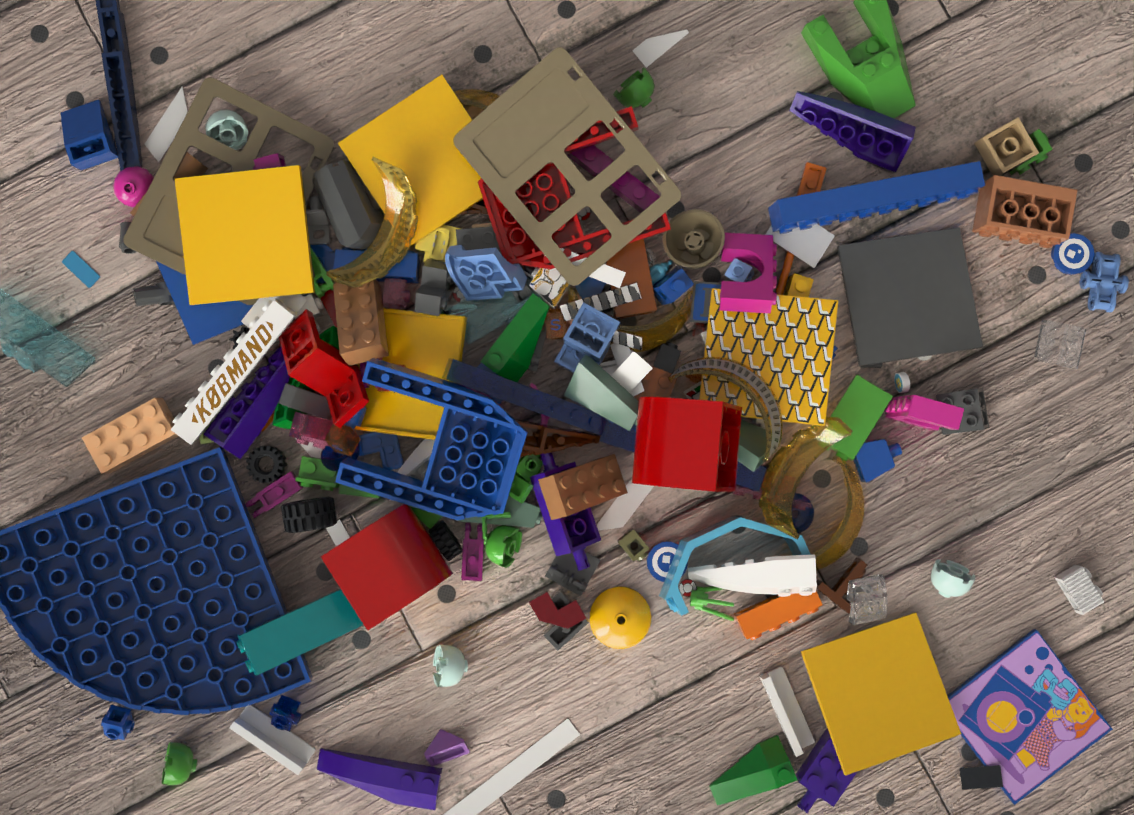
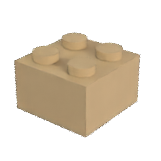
(1006, 147)

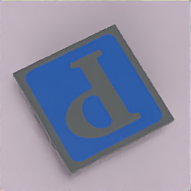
(701, 300)

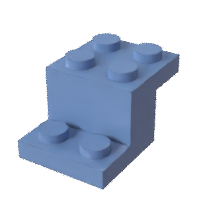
(587, 335)

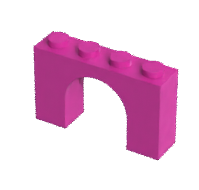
(758, 294)
(924, 412)

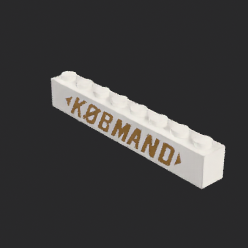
(233, 371)

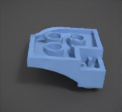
(483, 273)

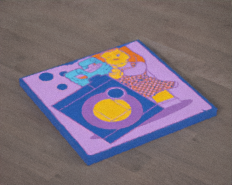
(1026, 715)

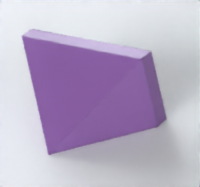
(445, 748)

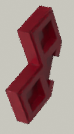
(564, 617)

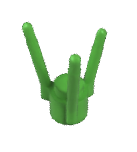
(700, 599)

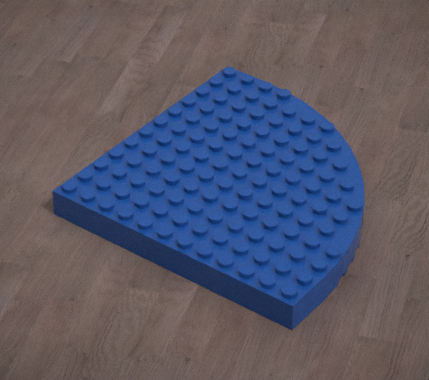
(149, 592)

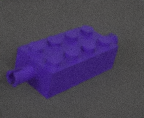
(571, 532)
(822, 775)

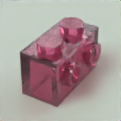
(310, 429)

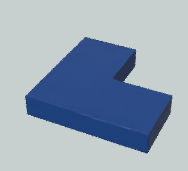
(386, 444)

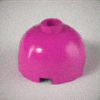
(132, 185)

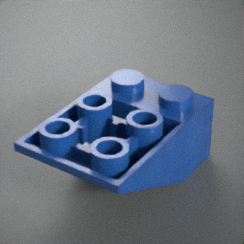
(87, 136)

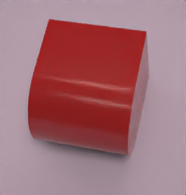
(687, 444)
(387, 566)

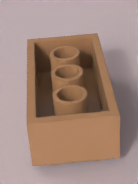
(360, 322)
(582, 486)

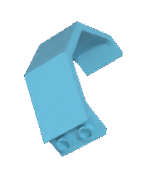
(686, 545)

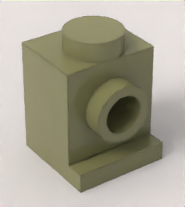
(630, 537)

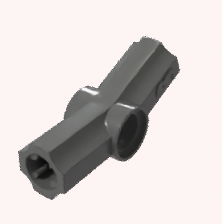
(151, 295)

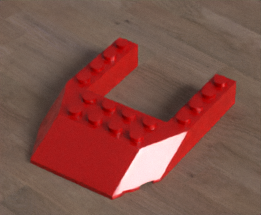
(544, 195)

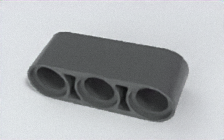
(305, 401)

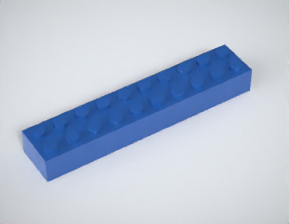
(876, 197)

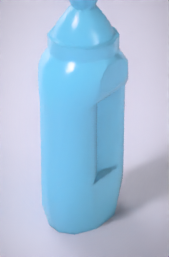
(658, 271)

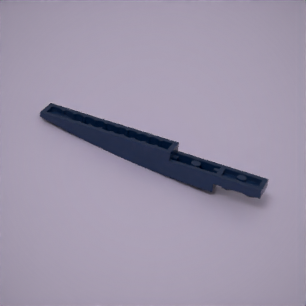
(119, 82)

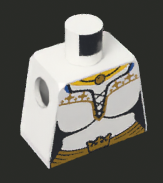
(547, 284)

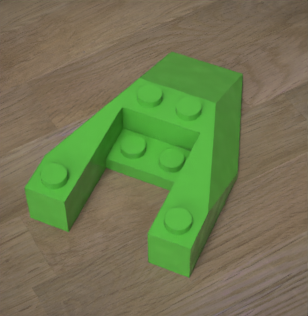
(871, 72)

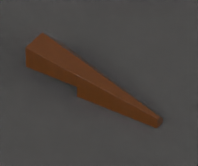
(548, 439)

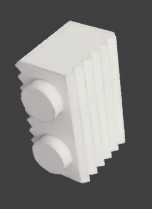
(1080, 589)

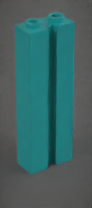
(298, 632)

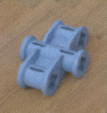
(1104, 282)

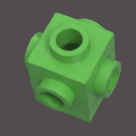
(529, 466)

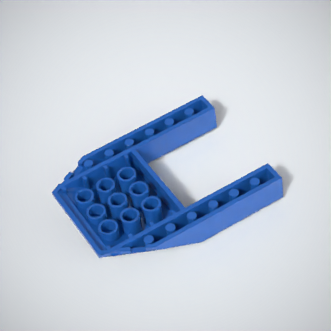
(471, 454)

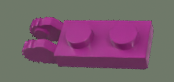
(275, 493)
(472, 555)

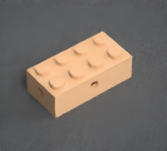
(131, 436)

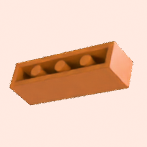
(775, 611)

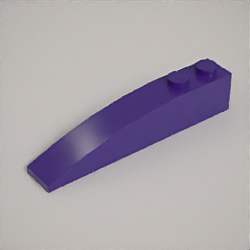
(859, 129)
(248, 413)

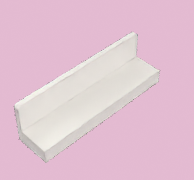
(787, 710)
(277, 743)

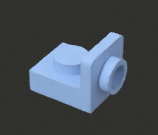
(739, 271)

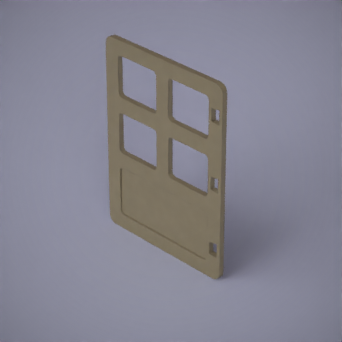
(533, 128)
(156, 224)

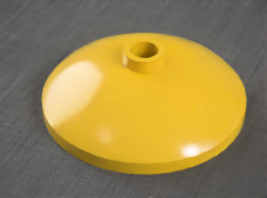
(615, 603)

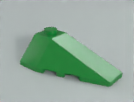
(515, 346)
(757, 772)

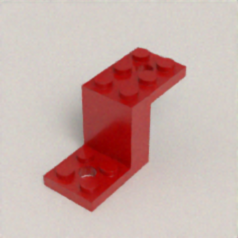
(322, 368)

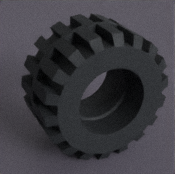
(309, 514)

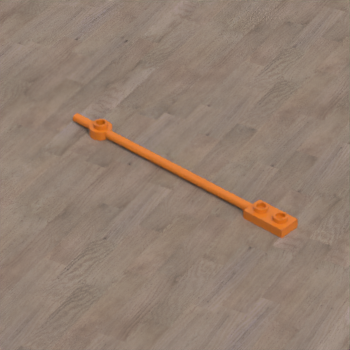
(810, 183)

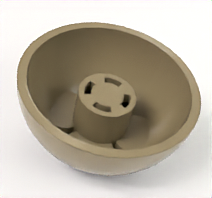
(691, 229)

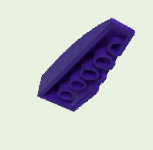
(389, 779)

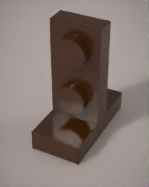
(854, 571)

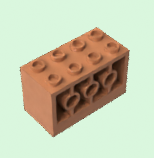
(1024, 211)

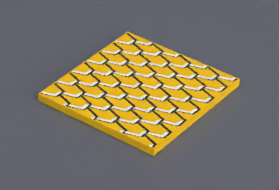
(784, 347)

